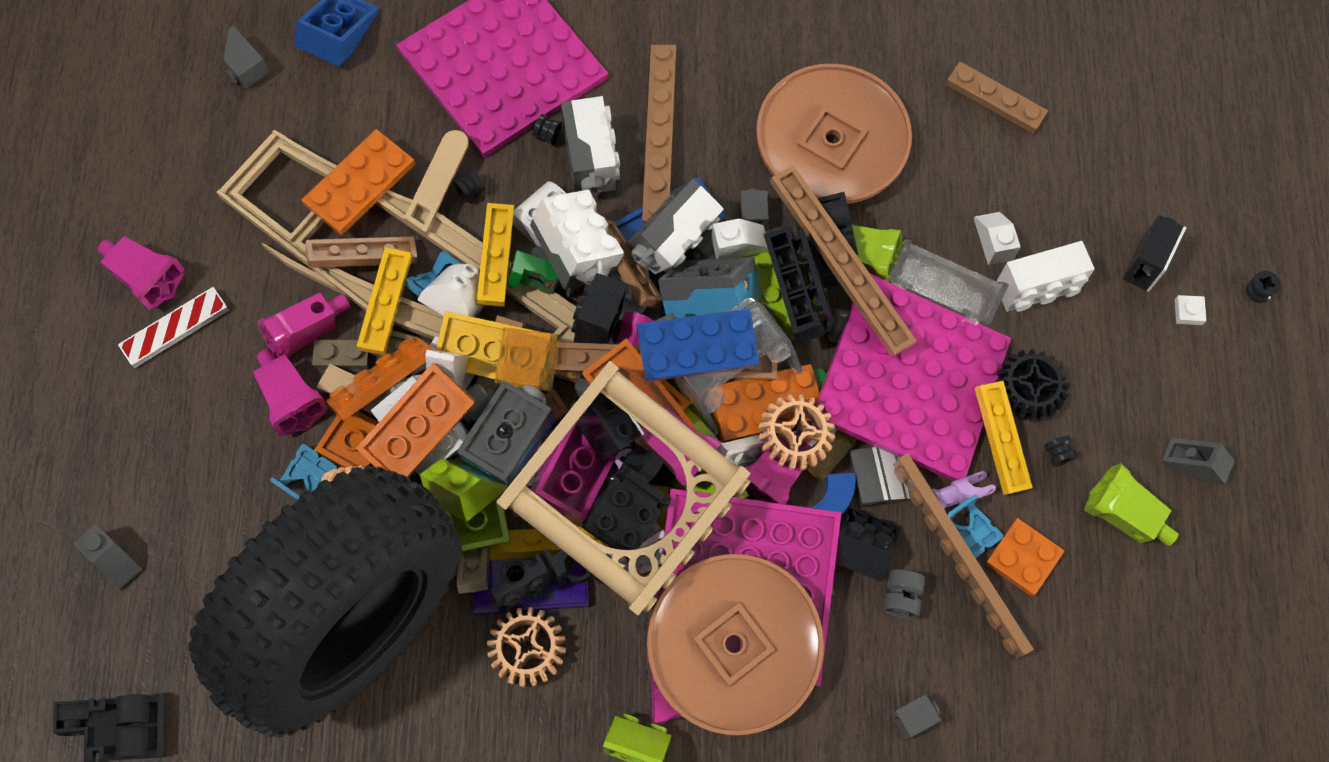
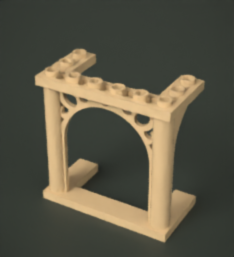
(631, 586)

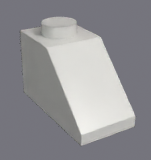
(997, 237)
(738, 238)
(450, 363)

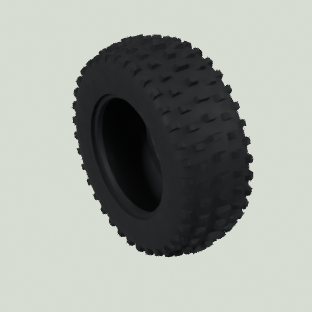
(323, 600)

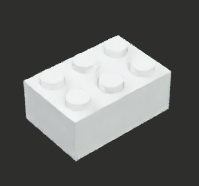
(1045, 276)

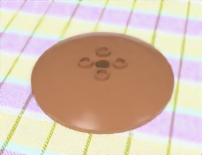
(842, 103)
(777, 651)

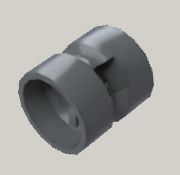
(905, 584)

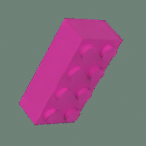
(572, 476)

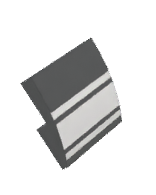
(876, 477)

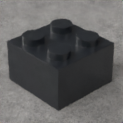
(599, 311)

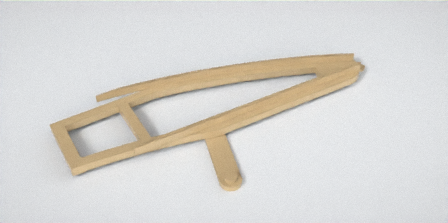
(419, 214)

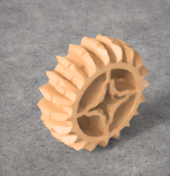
(808, 433)
(515, 641)

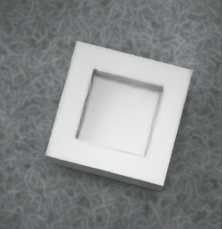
(1190, 310)

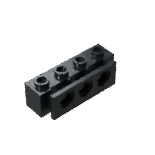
(793, 286)

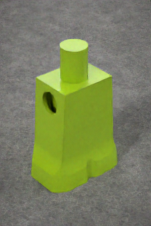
(877, 249)
(1130, 507)

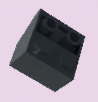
(866, 543)

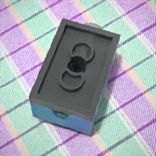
(709, 286)
(508, 432)

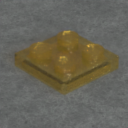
(527, 358)

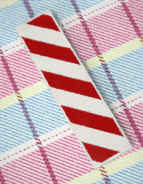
(173, 327)

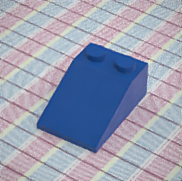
(334, 28)

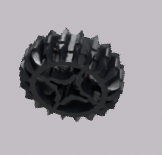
(1052, 382)

